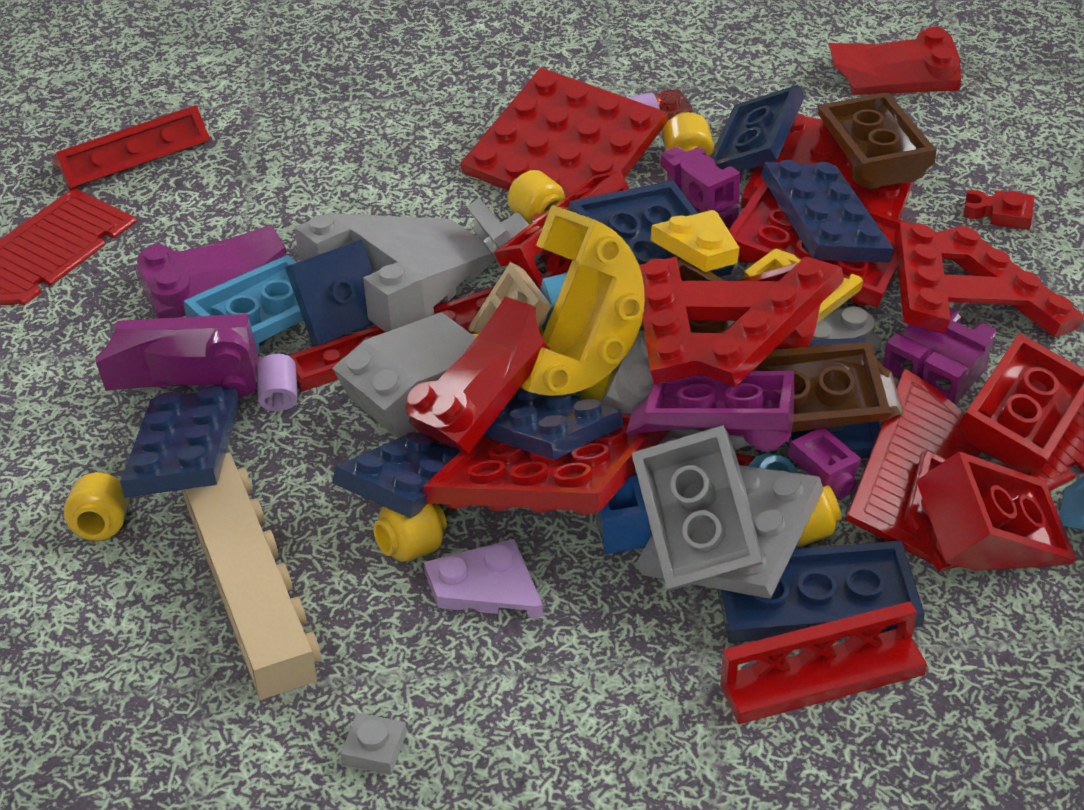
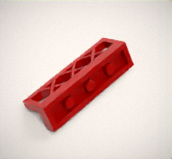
(131, 147)
(523, 248)
(820, 669)

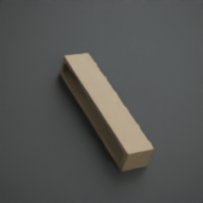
(252, 583)

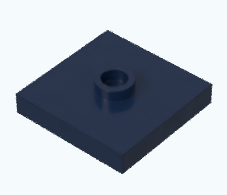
(332, 291)

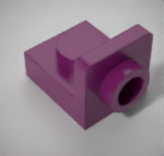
(827, 458)

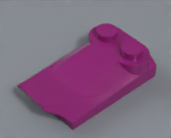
(177, 276)
(181, 353)
(756, 408)

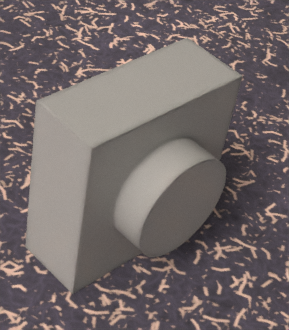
(373, 743)

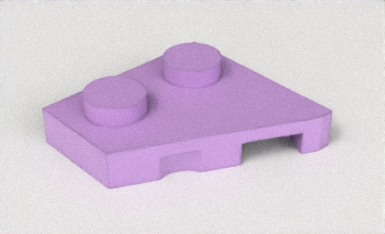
(484, 580)

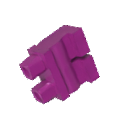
(704, 182)
(956, 355)

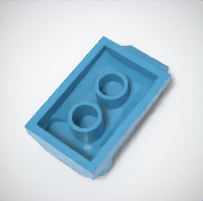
(260, 293)

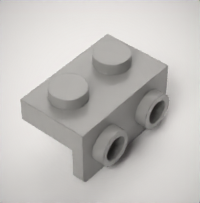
(491, 230)

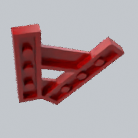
(993, 280)
(762, 312)

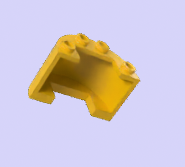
(595, 310)

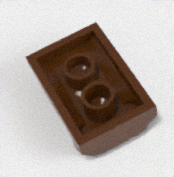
(878, 140)
(836, 385)

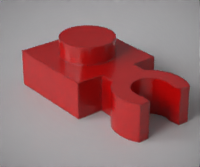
(1004, 208)

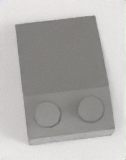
(391, 364)
(697, 508)

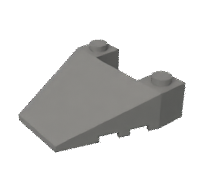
(412, 260)

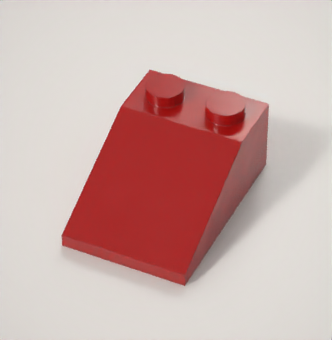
(992, 516)

